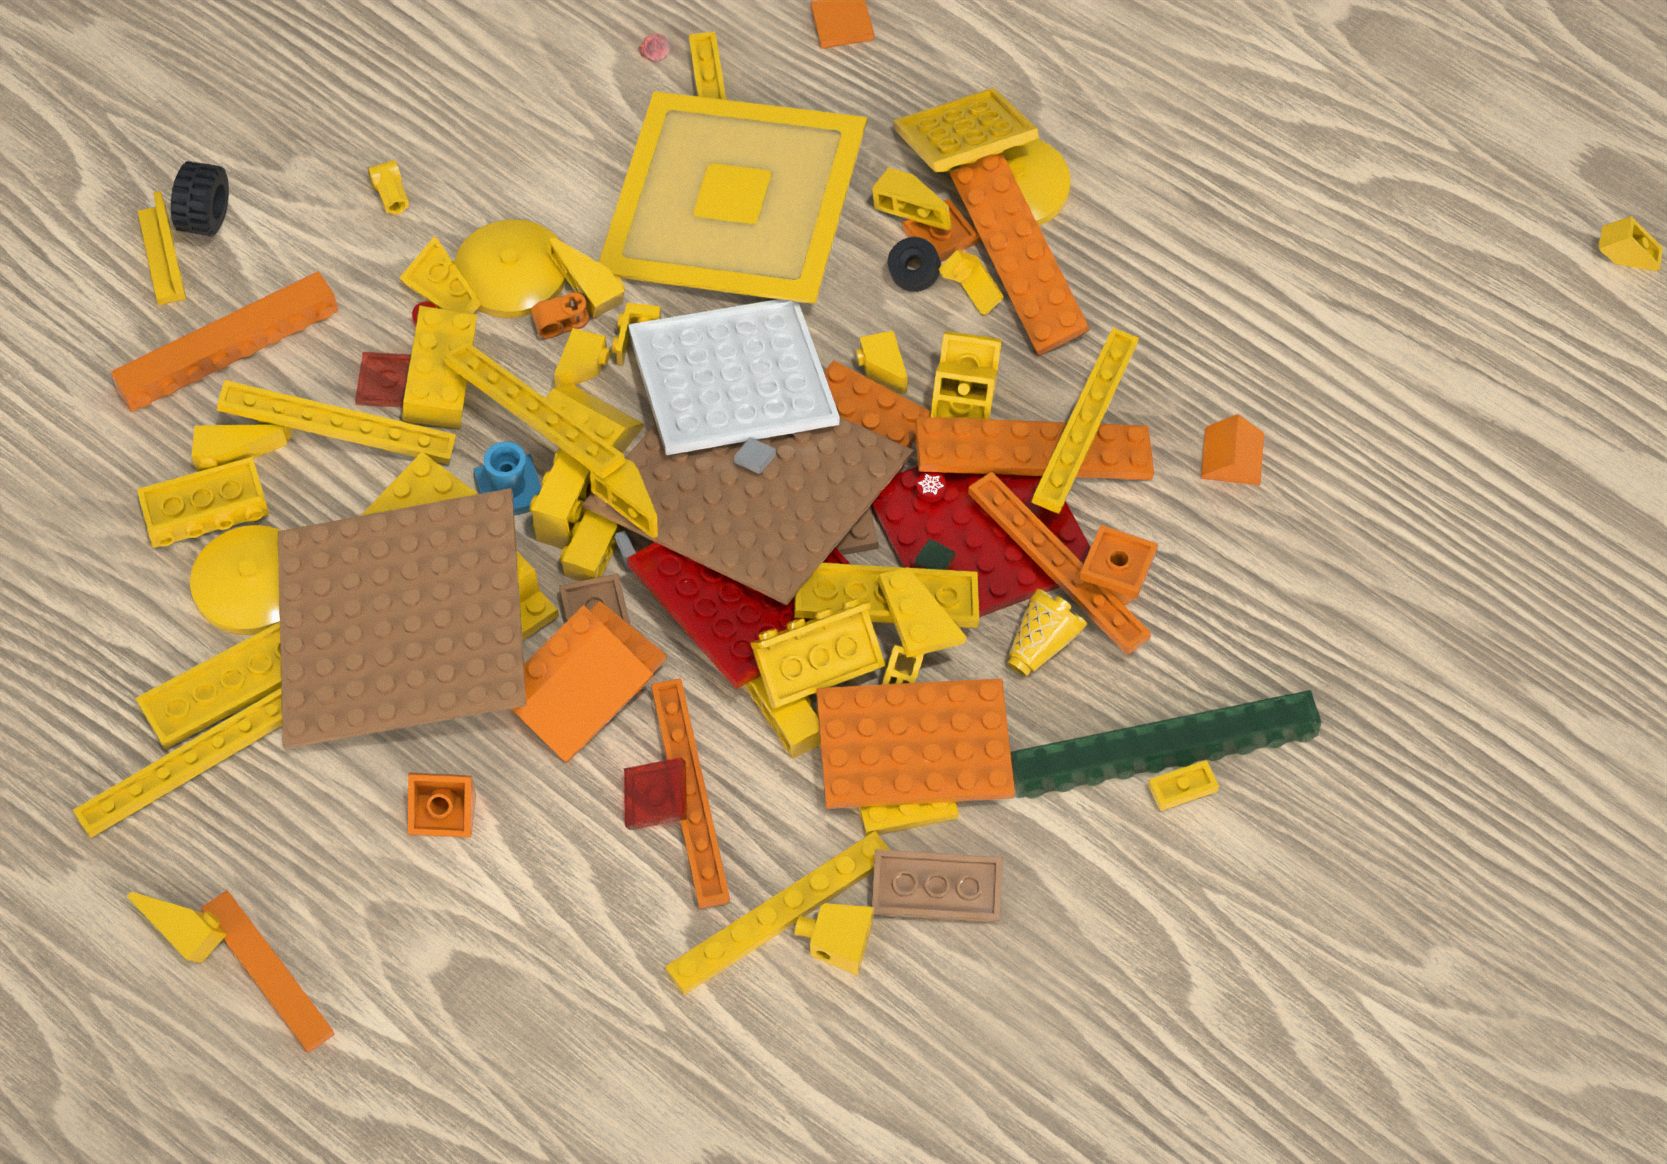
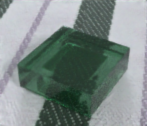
(934, 556)

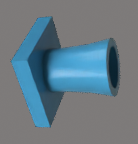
(508, 468)

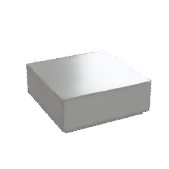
(755, 455)
(624, 548)

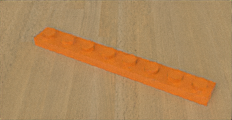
(1058, 563)
(698, 828)

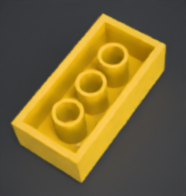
(434, 390)

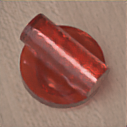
(654, 47)

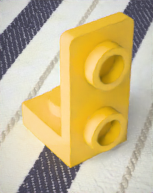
(974, 278)
(633, 314)

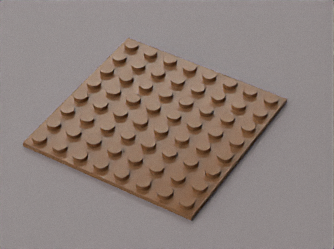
(767, 525)
(400, 619)

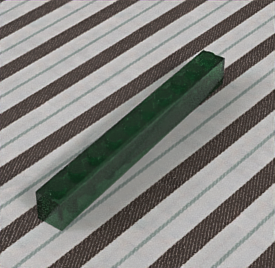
(1165, 744)

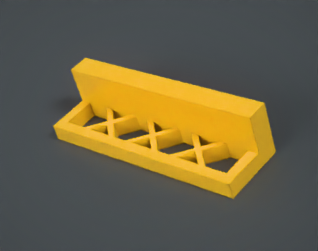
(161, 252)

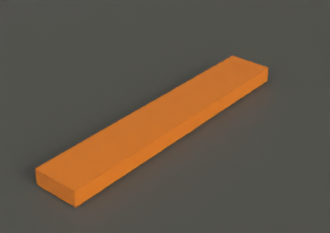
(269, 973)

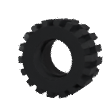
(199, 198)

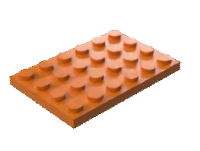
(914, 743)

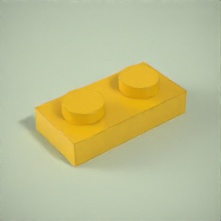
(1183, 785)

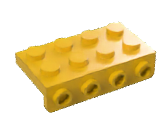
(202, 502)
(817, 652)

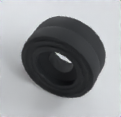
(910, 249)

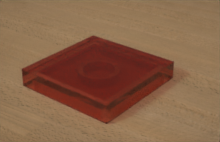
(382, 379)
(655, 793)

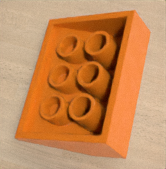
(579, 683)

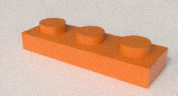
(639, 645)

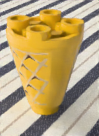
(1043, 632)

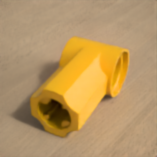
(388, 182)

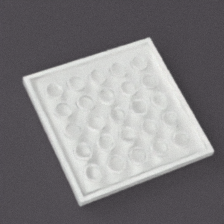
(732, 375)

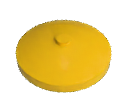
(1041, 177)
(510, 267)
(239, 580)

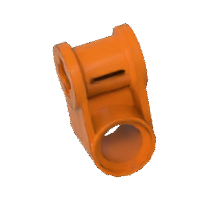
(558, 316)

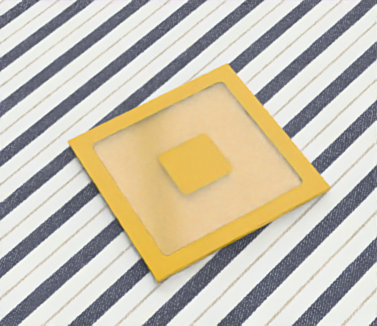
(733, 196)

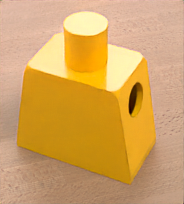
(838, 934)

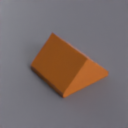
(1233, 451)
(441, 804)

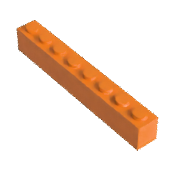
(224, 341)

